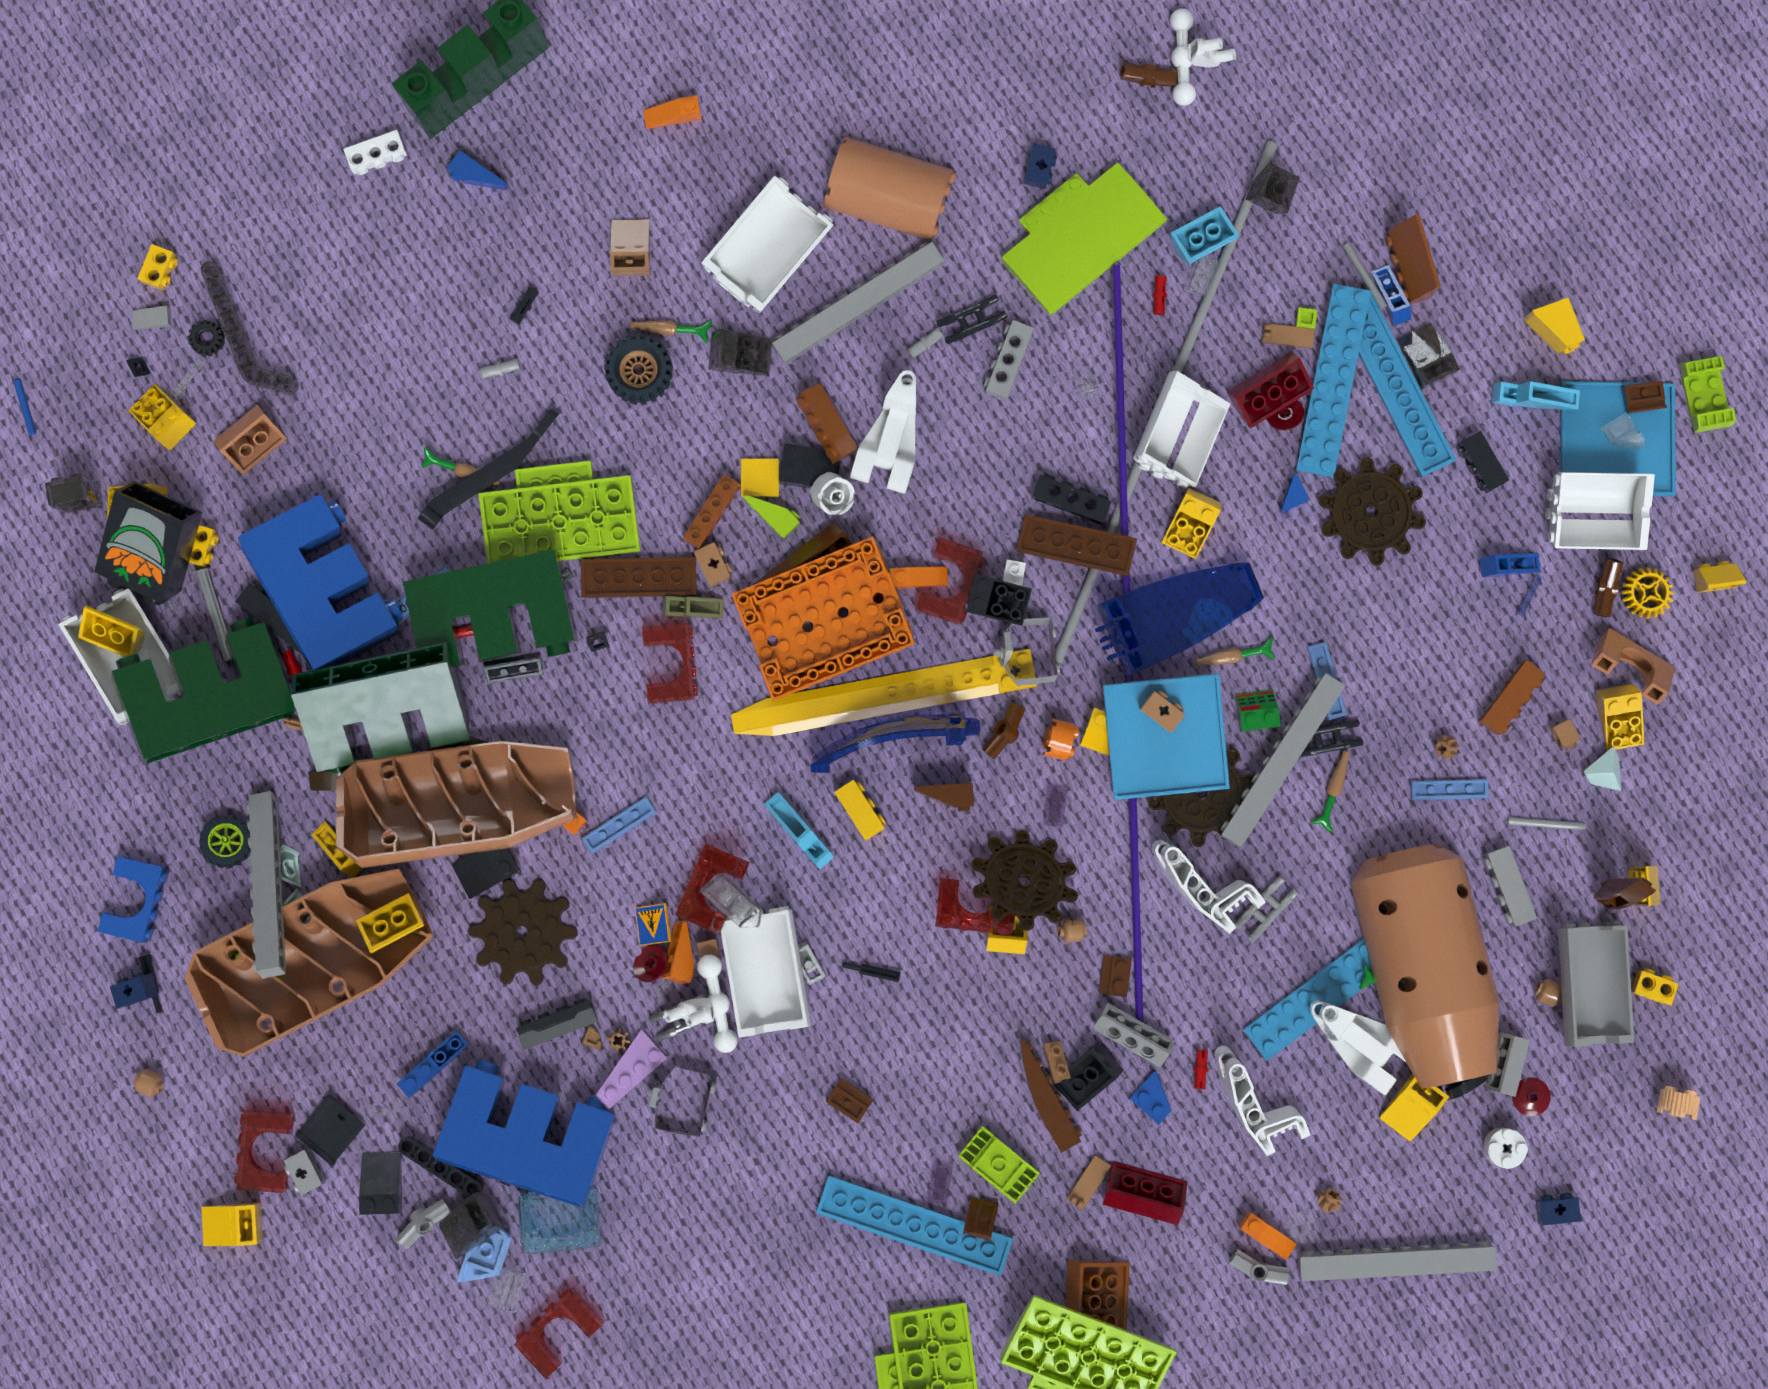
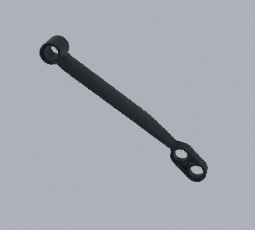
(483, 477)

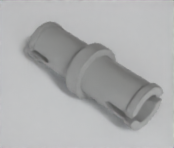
(924, 343)
(500, 368)

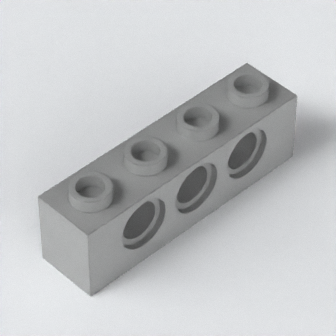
(1023, 335)
(1133, 1035)

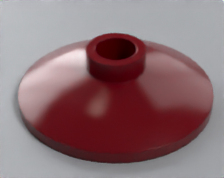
(1295, 415)
(643, 963)
(1522, 1100)

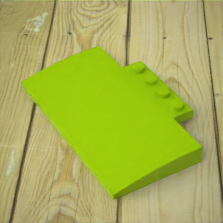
(1080, 235)
(560, 511)
(928, 1350)
(1081, 1352)

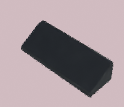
(513, 665)

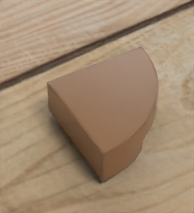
(592, 1038)

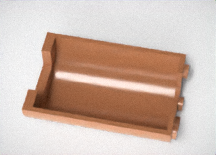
(888, 188)

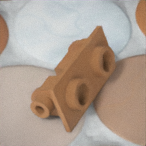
(1056, 1061)

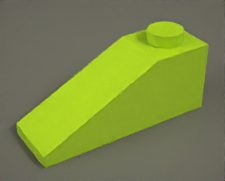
(777, 517)

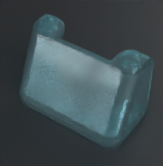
(557, 1225)

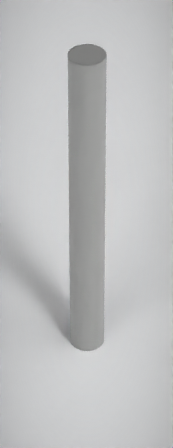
(1364, 275)
(1546, 823)

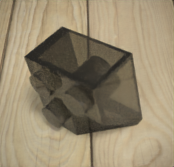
(1273, 189)

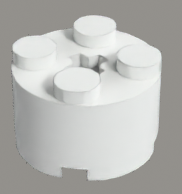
(832, 493)
(1515, 1144)

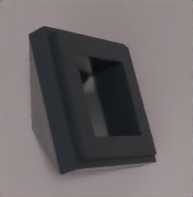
(132, 363)
(590, 640)

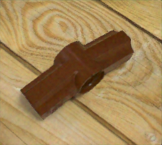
(1148, 75)
(1607, 587)
(1005, 731)

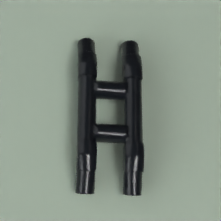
(966, 330)
(1338, 743)

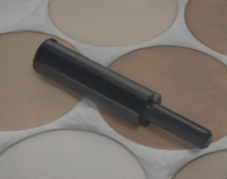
(147, 968)
(874, 971)

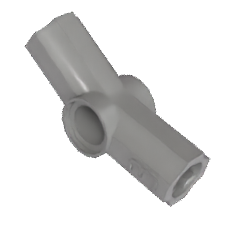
(422, 1222)
(1270, 1273)

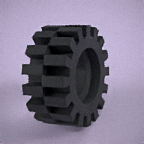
(196, 332)

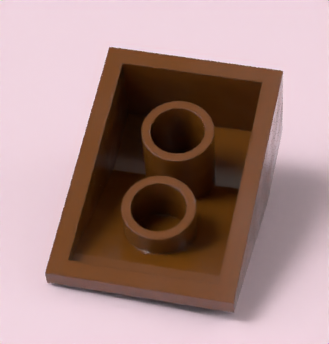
(952, 795)

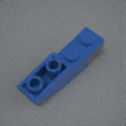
(432, 1064)

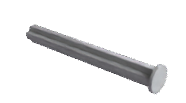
(214, 610)

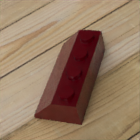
(1271, 389)
(1145, 1193)

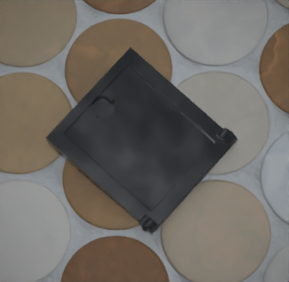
(327, 1132)

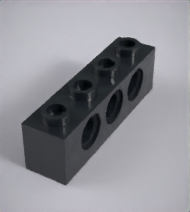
(1078, 508)

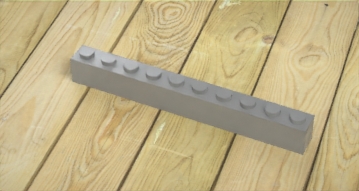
(858, 303)
(1282, 761)
(266, 885)
(1396, 1262)

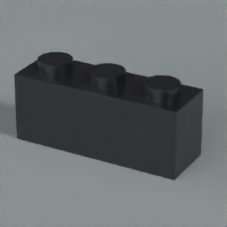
(1482, 462)

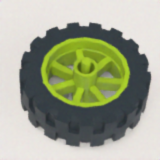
(225, 823)

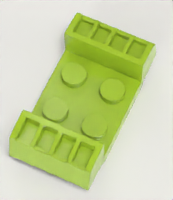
(1706, 394)
(999, 1164)

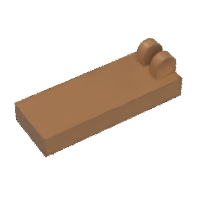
(1288, 336)
(1088, 1182)

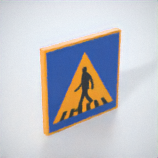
(653, 924)

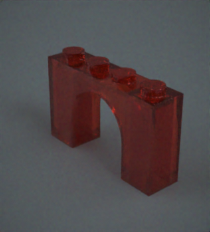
(968, 561)
(682, 687)
(693, 903)
(952, 915)
(249, 1174)
(532, 1342)

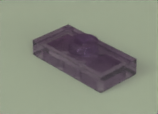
(1055, 806)
(940, 1184)

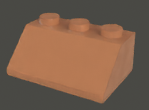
(250, 439)

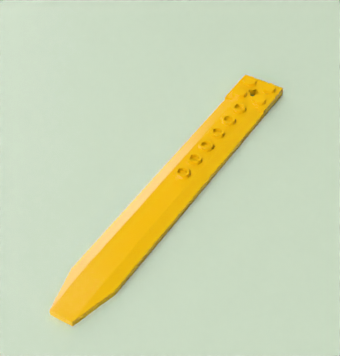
(883, 695)

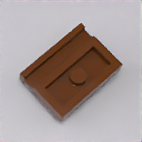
(1644, 397)
(1115, 976)
(849, 1100)
(981, 1218)

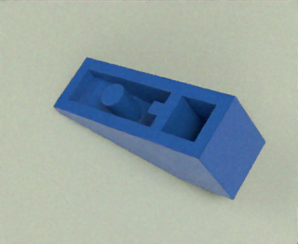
(470, 172)
(1397, 303)
(1509, 564)

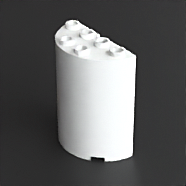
(1167, 423)
(1600, 494)

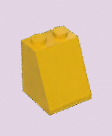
(1557, 326)

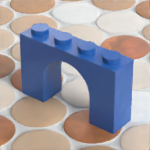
(151, 879)

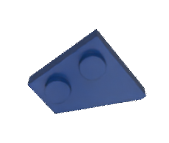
(1152, 1098)

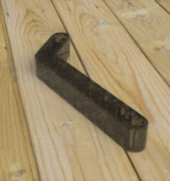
(237, 331)

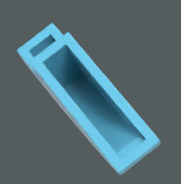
(1536, 396)
(799, 830)

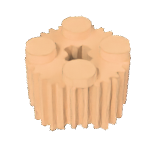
(1679, 1103)

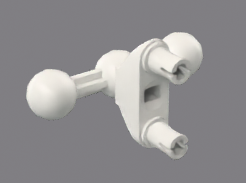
(1199, 53)
(706, 1009)

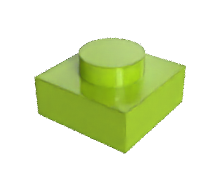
(1306, 318)

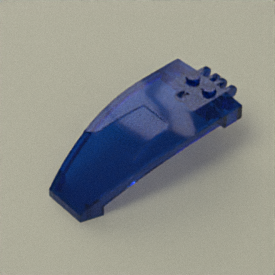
(1176, 613)
(951, 725)

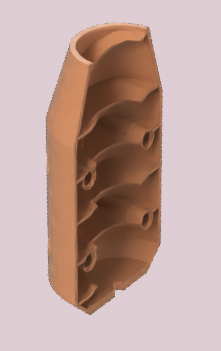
(452, 801)
(1436, 950)
(318, 961)

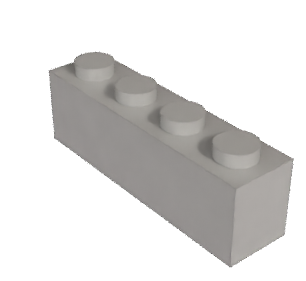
(1510, 886)

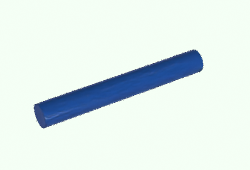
(24, 407)

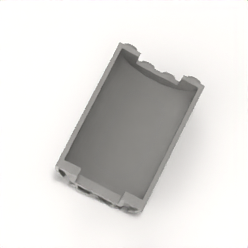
(1595, 984)

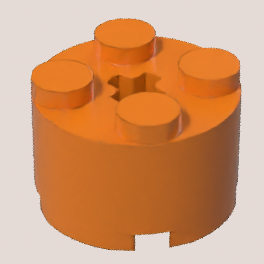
(1059, 739)

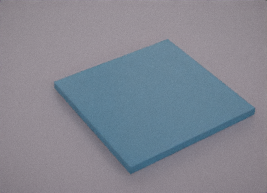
(1589, 450)
(1152, 760)

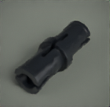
(524, 305)

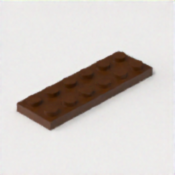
(1077, 545)
(638, 577)

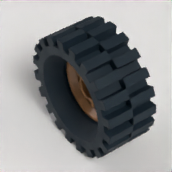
(632, 349)

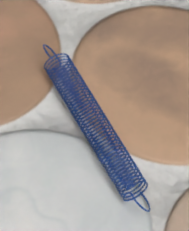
(1527, 593)

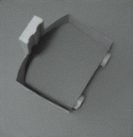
(1005, 652)
(655, 1096)

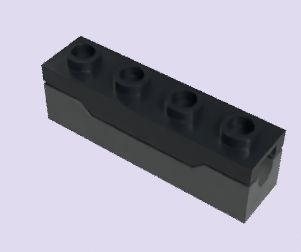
(556, 1024)

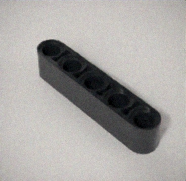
(430, 1165)

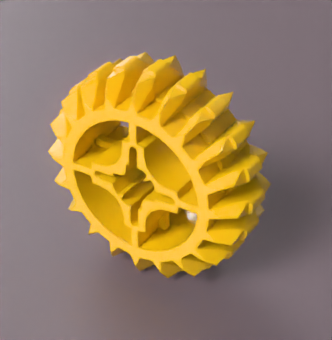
(1658, 580)

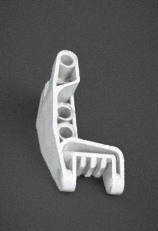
(891, 438)
(1179, 870)
(1360, 1043)
(1243, 1100)

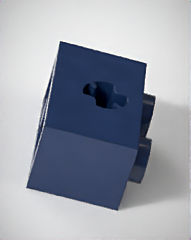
(1040, 155)
(133, 991)
(1546, 1209)

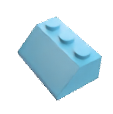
(1203, 235)

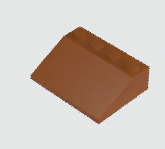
(1413, 260)
(1098, 1289)

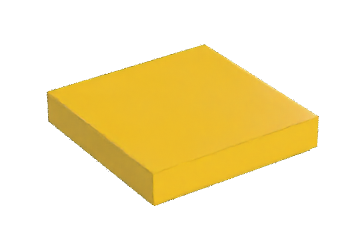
(760, 477)

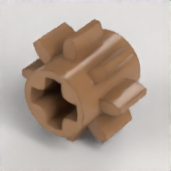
(1446, 747)
(624, 1041)
(1329, 1200)

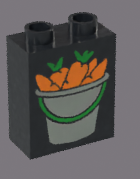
(147, 543)

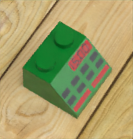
(1257, 711)

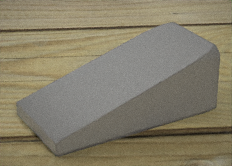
(152, 318)
(809, 962)

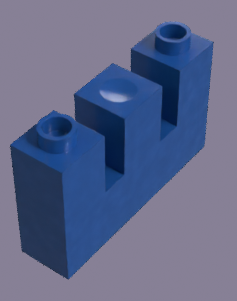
(306, 591)
(520, 1150)

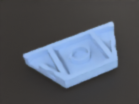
(486, 1258)

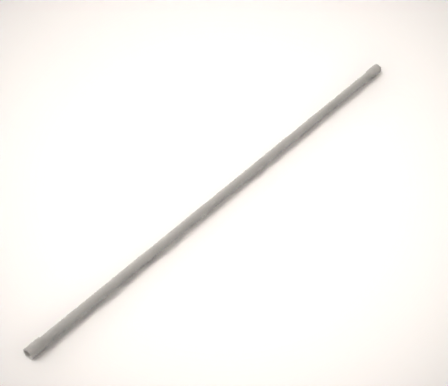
(1266, 157)

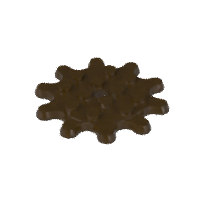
(1392, 506)
(1205, 813)
(1026, 861)
(543, 938)

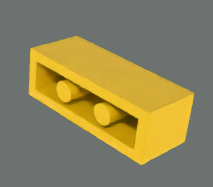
(860, 809)

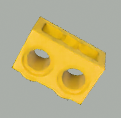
(152, 266)
(205, 546)
(1653, 991)

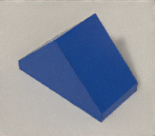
(1295, 495)

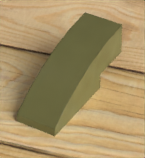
(692, 607)

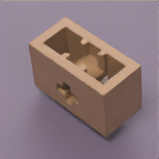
(705, 556)
(1169, 720)

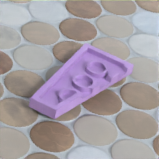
(631, 1069)

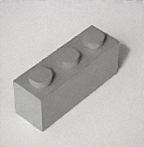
(1511, 1059)

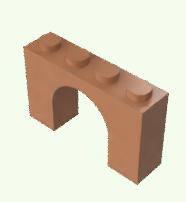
(1655, 671)

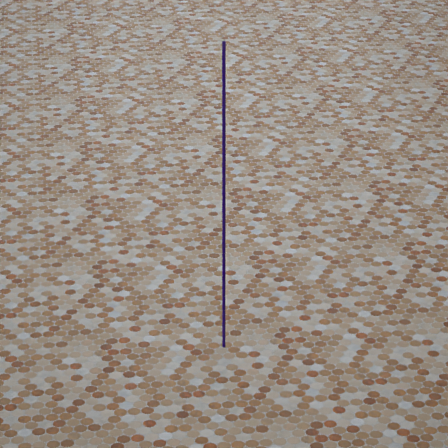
(1126, 588)

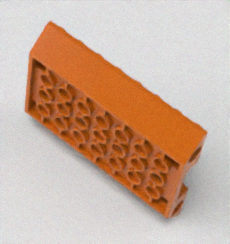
(816, 595)

